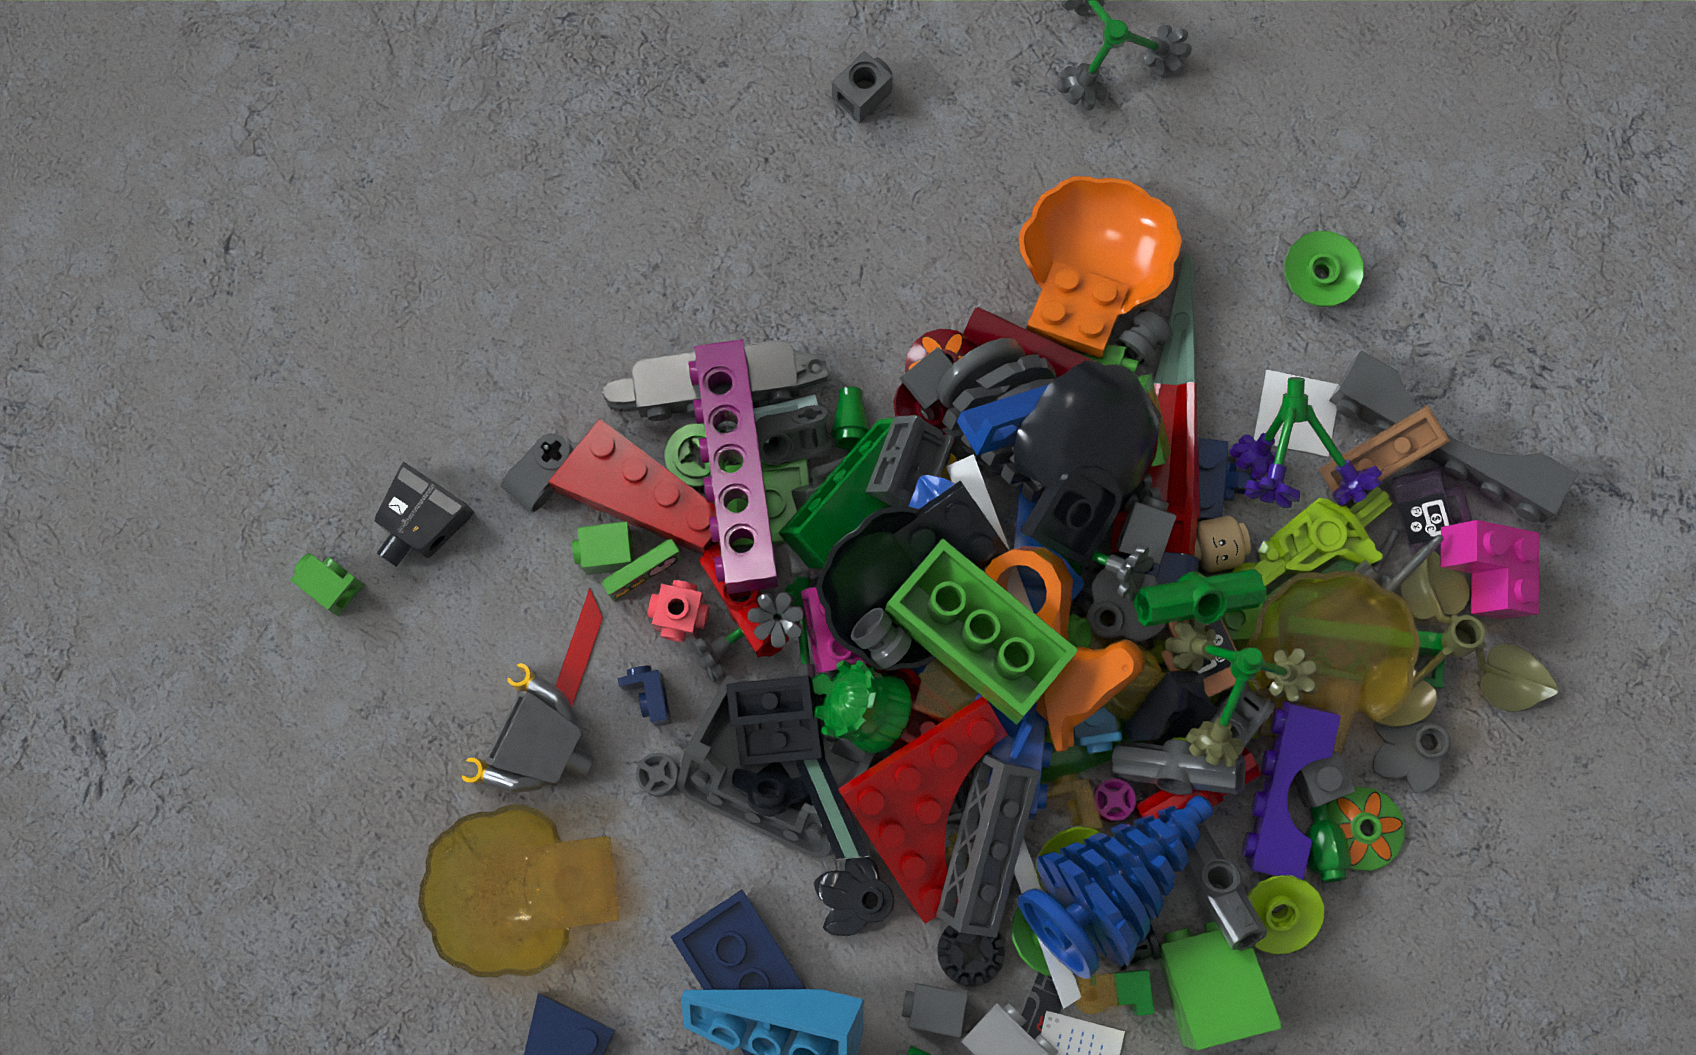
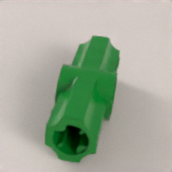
(1199, 597)

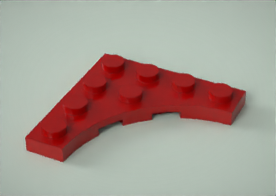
(909, 796)

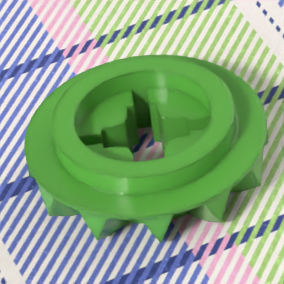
(678, 451)

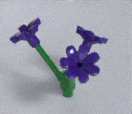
(1263, 459)

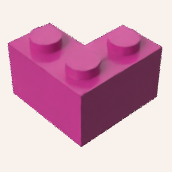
(1501, 566)

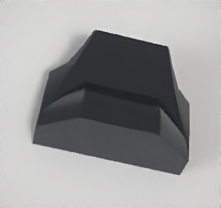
(1171, 708)

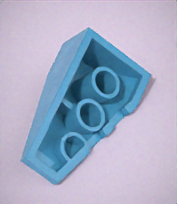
(776, 1020)

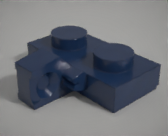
(1217, 478)

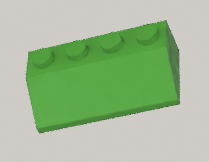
(980, 631)

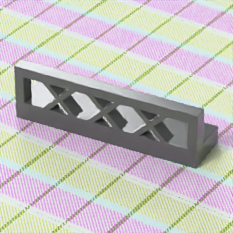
(991, 846)

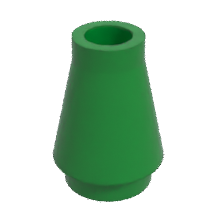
(850, 418)

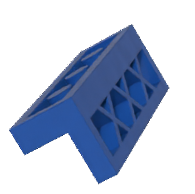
(998, 422)

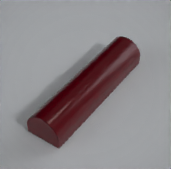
(988, 327)

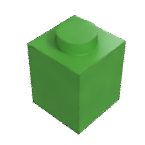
(603, 547)

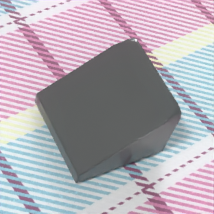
(925, 377)

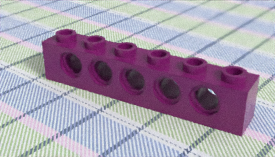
(728, 364)

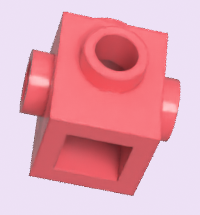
(685, 624)

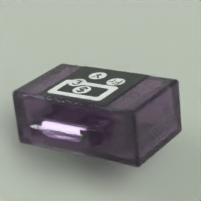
(1426, 506)

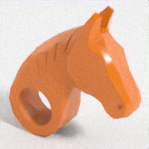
(1092, 674)

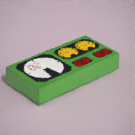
(641, 570)

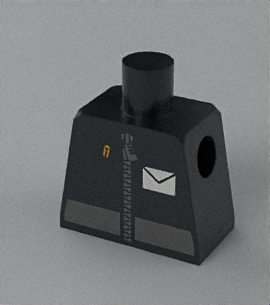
(418, 515)

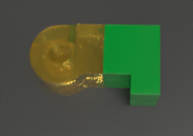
(1115, 990)

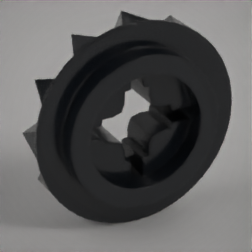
(976, 971)

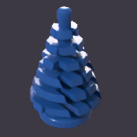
(1111, 887)

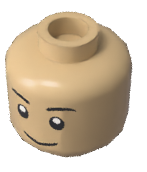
(1221, 543)

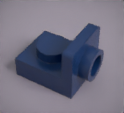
(654, 699)

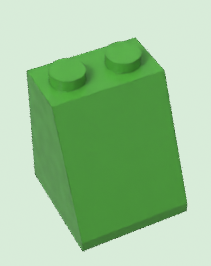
(1214, 989)

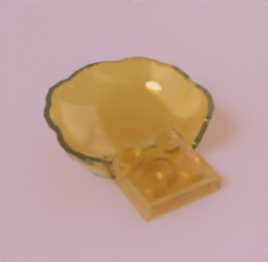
(1355, 634)
(509, 891)

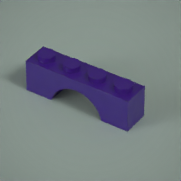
(1301, 737)

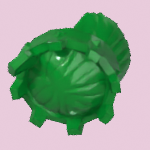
(863, 706)

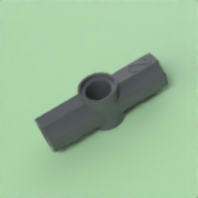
(1175, 768)
(1229, 905)

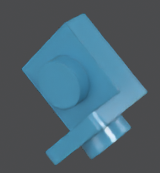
(1097, 732)

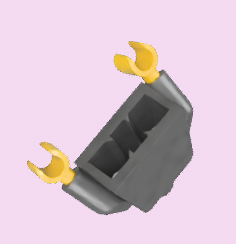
(534, 741)

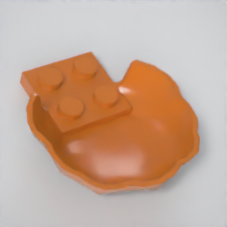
(1096, 256)

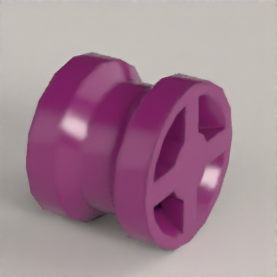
(1118, 795)

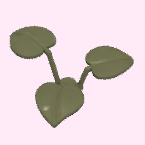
(1512, 675)

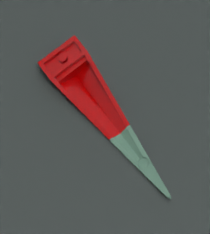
(1177, 400)

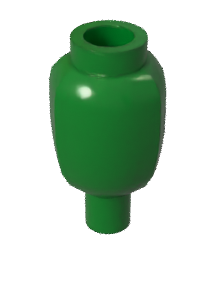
(1329, 847)

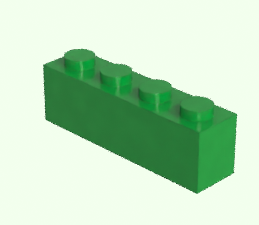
(838, 502)

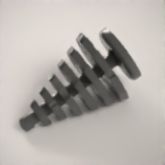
(985, 376)

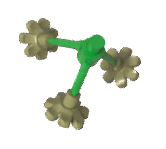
(1290, 675)

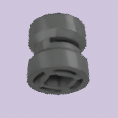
(1144, 337)
(881, 638)

